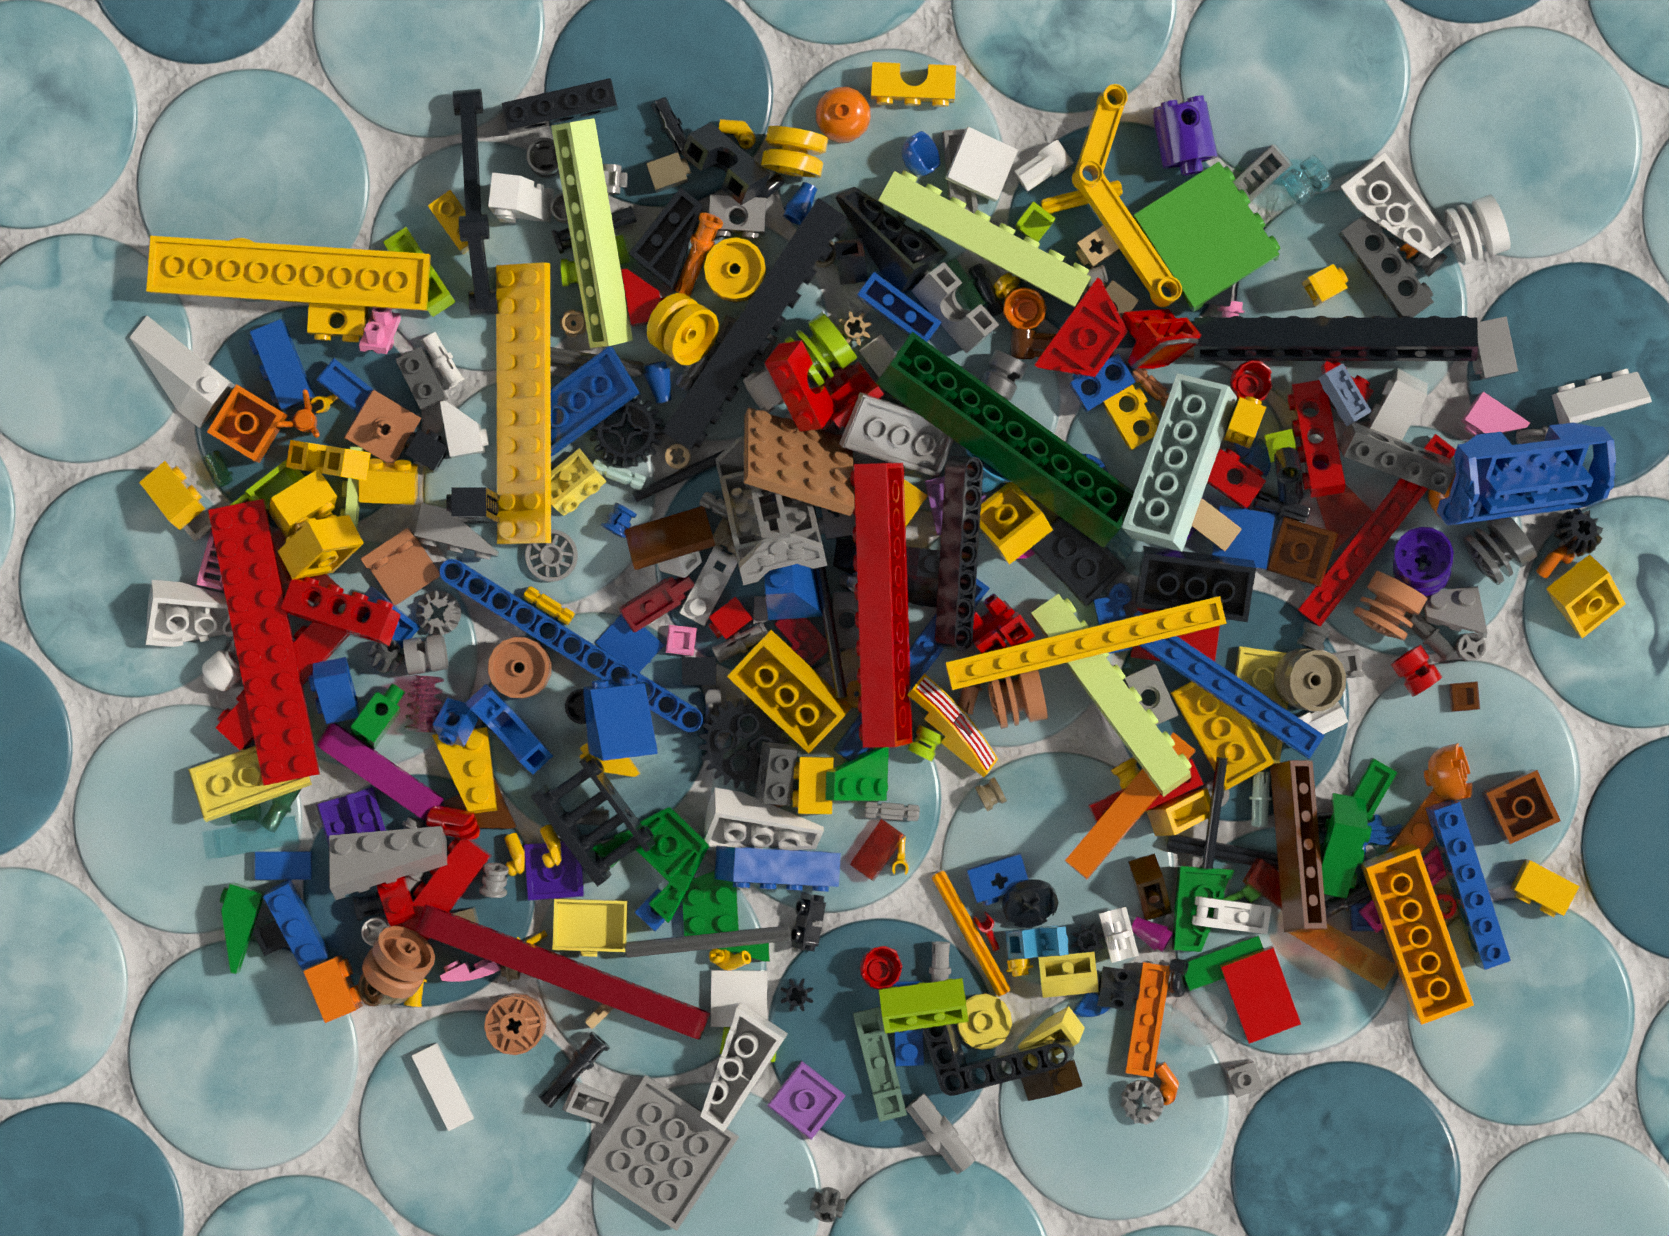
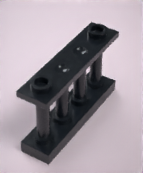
(582, 844)

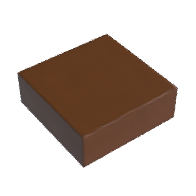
(1464, 696)

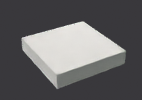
(981, 164)
(732, 989)

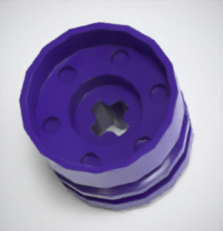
(1427, 547)

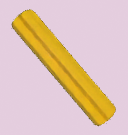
(1072, 199)

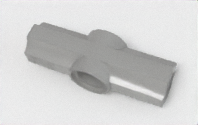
(940, 1133)

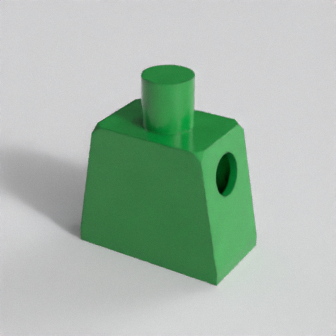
(373, 727)

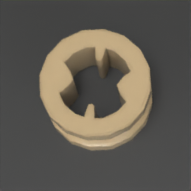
(686, 454)

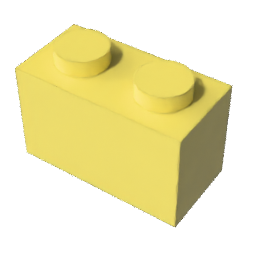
(1068, 974)

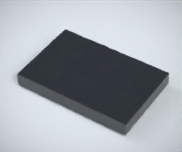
(1077, 561)

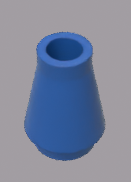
(800, 204)
(658, 379)

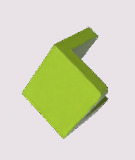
(1035, 222)

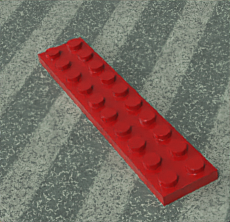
(263, 642)

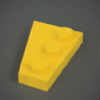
(471, 770)

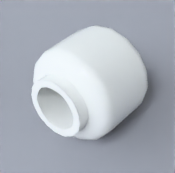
(221, 670)

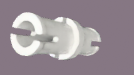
(442, 360)

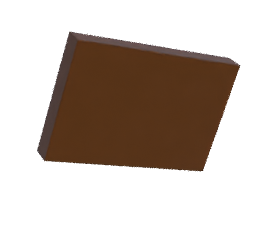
(669, 537)

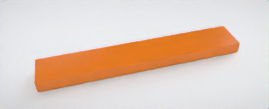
(1119, 819)

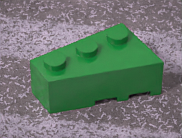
(1344, 844)

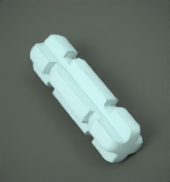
(619, 474)

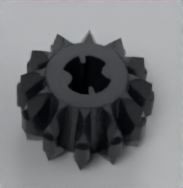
(1578, 532)

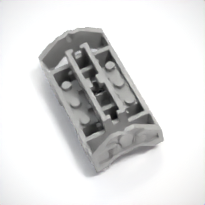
(764, 525)

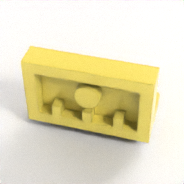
(574, 482)

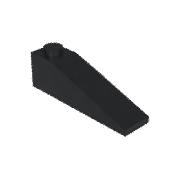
(896, 249)
(921, 570)

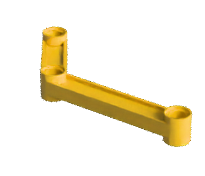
(1109, 205)

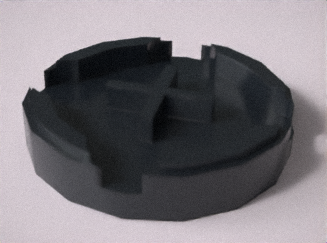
(1030, 903)

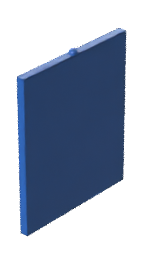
(629, 647)

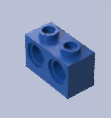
(1104, 387)

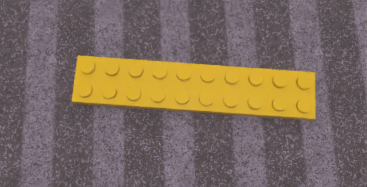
(288, 273)
(523, 403)

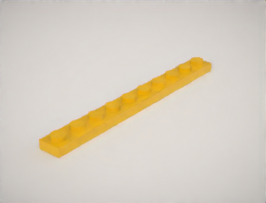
(1085, 643)

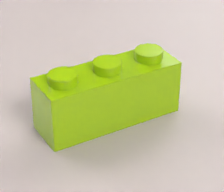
(923, 1005)

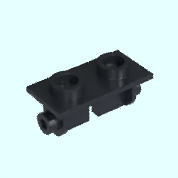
(804, 934)

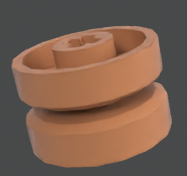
(536, 671)
(398, 962)

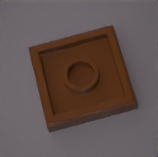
(1302, 551)

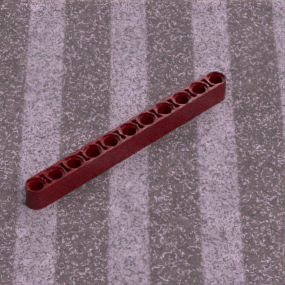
(562, 972)

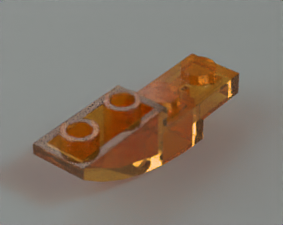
(1350, 954)

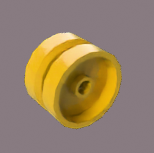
(794, 151)
(731, 286)
(682, 329)

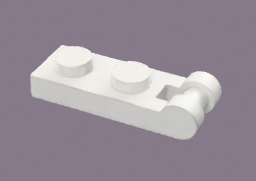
(709, 586)
(1232, 915)

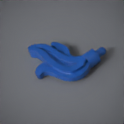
(1380, 832)

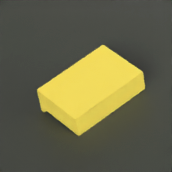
(590, 925)

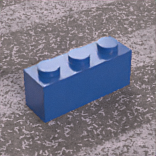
(898, 308)
(280, 364)
(296, 924)

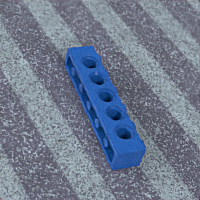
(1468, 884)

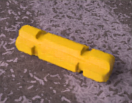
(548, 605)

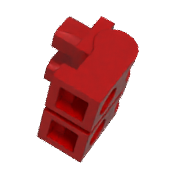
(999, 625)

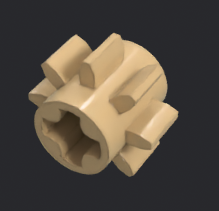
(852, 320)

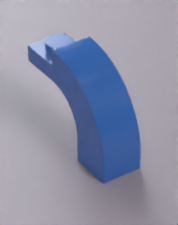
(509, 728)

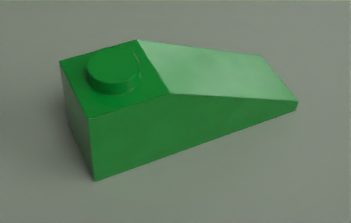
(239, 918)

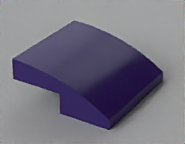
(351, 814)

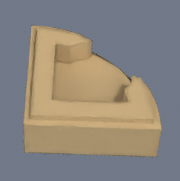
(598, 1015)

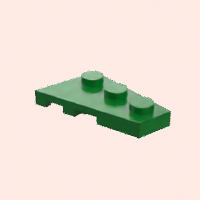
(860, 779)
(1189, 884)

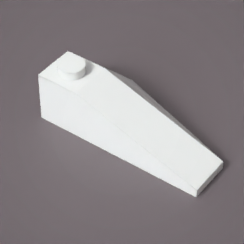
(1391, 202)
(185, 377)
(185, 614)
(744, 821)

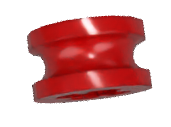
(1452, 909)

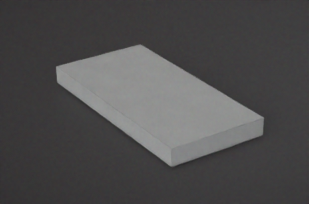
(896, 435)

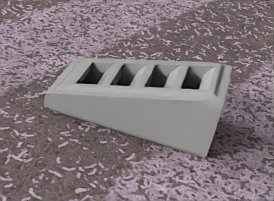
(1279, 156)

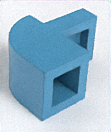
(1037, 942)

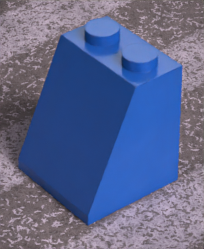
(792, 593)
(618, 719)

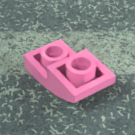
(462, 972)

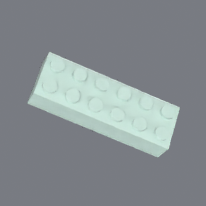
(1179, 462)

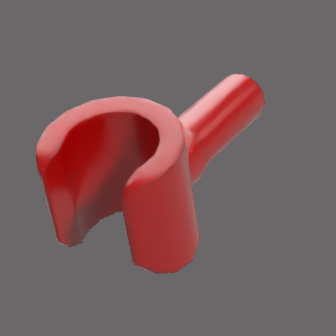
(987, 927)

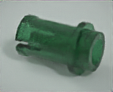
(219, 469)

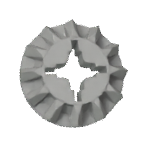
(439, 599)
(1151, 1096)

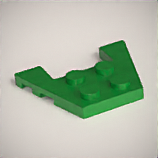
(674, 856)
(713, 908)

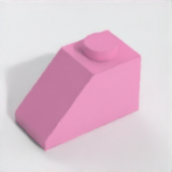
(1491, 416)

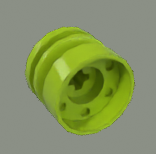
(824, 347)

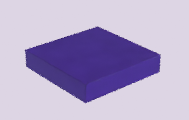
(552, 882)

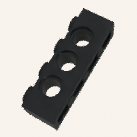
(560, 106)

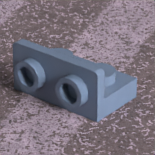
(1344, 394)

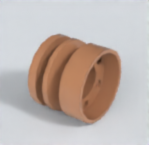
(1390, 605)
(1018, 695)
(519, 1007)

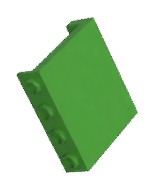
(1207, 234)

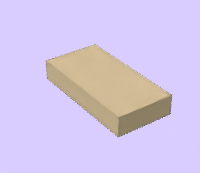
(1215, 525)

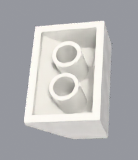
(1600, 397)

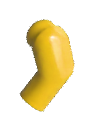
(740, 130)
(553, 844)
(517, 853)
(729, 960)

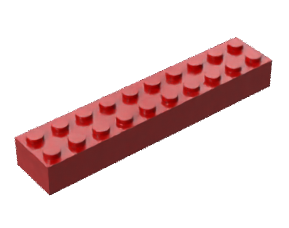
(882, 605)

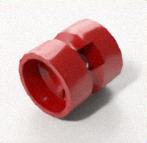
(1410, 662)

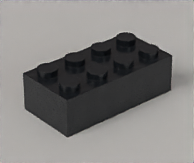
(1180, 578)

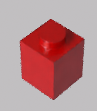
(729, 619)

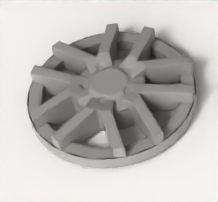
(551, 557)

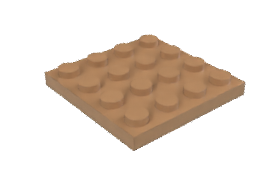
(797, 463)

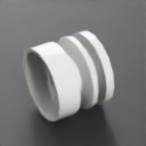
(1472, 231)

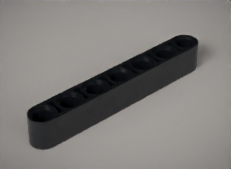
(959, 552)

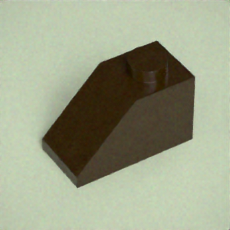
(1150, 886)
(1052, 1082)

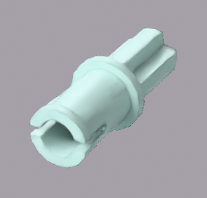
(1260, 799)

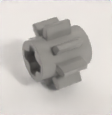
(614, 178)

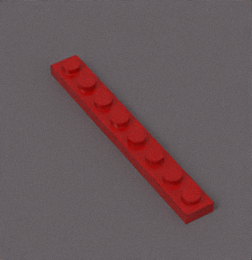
(1367, 542)

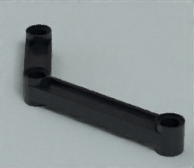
(474, 225)

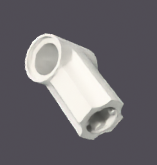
(1048, 163)
(1326, 720)

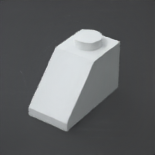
(462, 432)

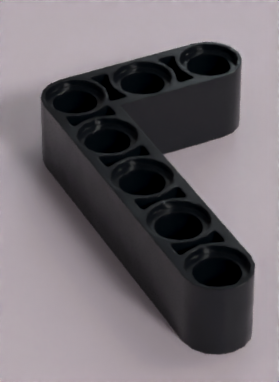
(992, 1065)

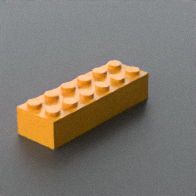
(1417, 934)

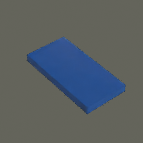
(588, 397)

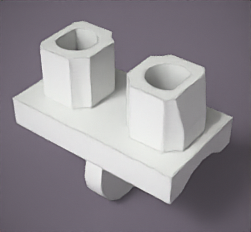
(1118, 934)

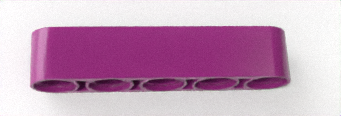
(378, 770)

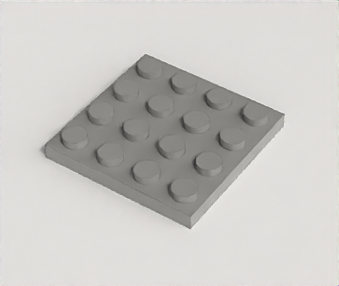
(660, 1152)

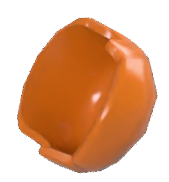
(1024, 308)

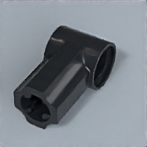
(1288, 475)

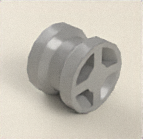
(1474, 645)

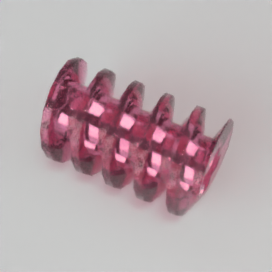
(424, 703)

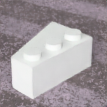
(517, 198)
(1399, 405)

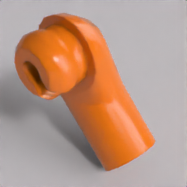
(1552, 560)
(1169, 1083)

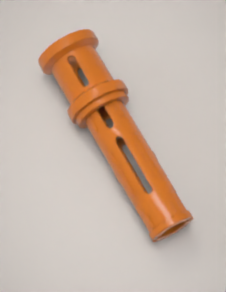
(701, 242)

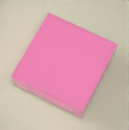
(681, 640)

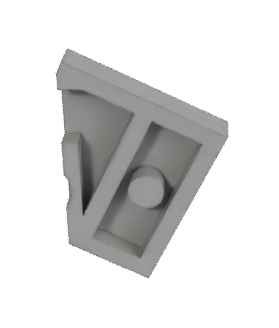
(1457, 610)

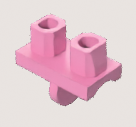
(380, 331)

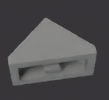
(588, 1102)

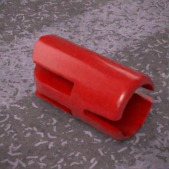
(454, 822)

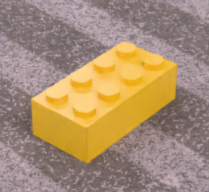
(789, 691)

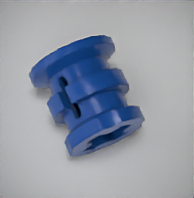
(619, 520)

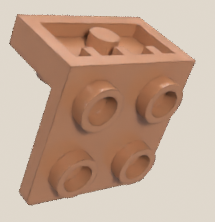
(401, 566)

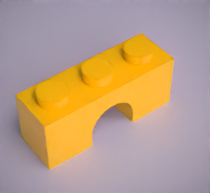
(889, 86)
(328, 460)

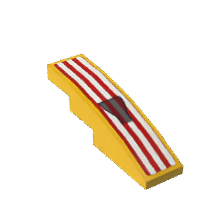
(959, 731)

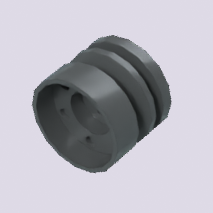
(1495, 550)

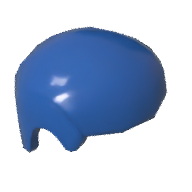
(920, 154)

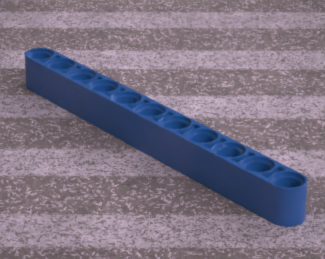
(563, 633)

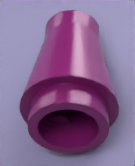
(1153, 934)

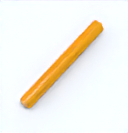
(970, 933)

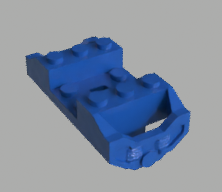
(1529, 478)

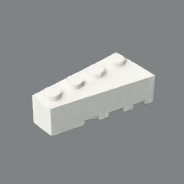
(745, 1056)

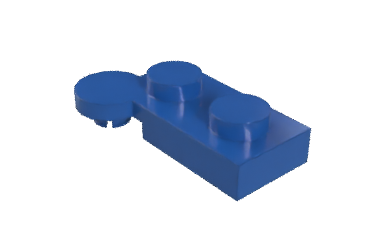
(1111, 608)

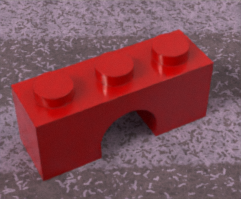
(789, 371)

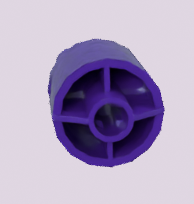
(1184, 134)

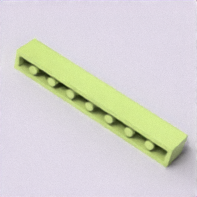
(592, 233)
(985, 239)
(1118, 702)

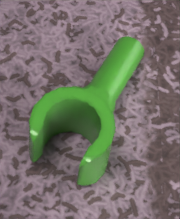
(1246, 891)

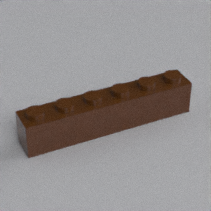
(1298, 846)

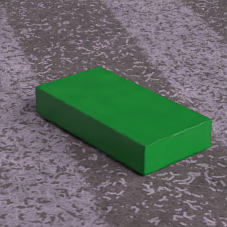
(1374, 785)

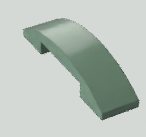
(879, 1064)

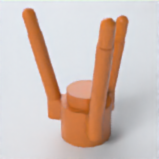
(304, 419)

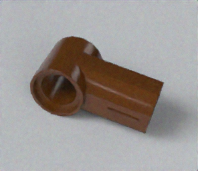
(1028, 343)

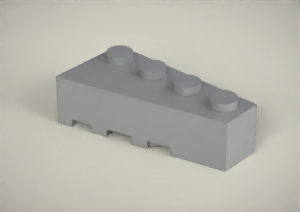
(383, 856)

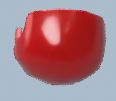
(1251, 380)
(880, 967)

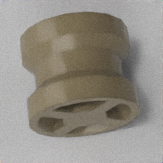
(990, 794)

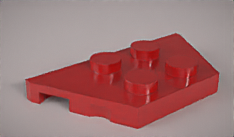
(1086, 336)

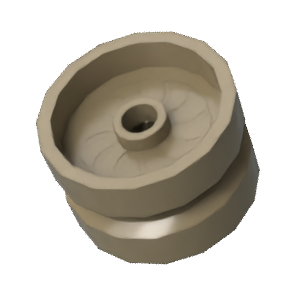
(1310, 679)

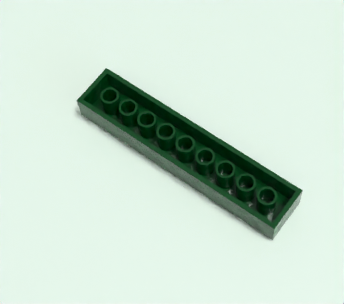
(1007, 439)

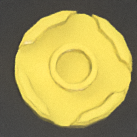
(988, 1022)

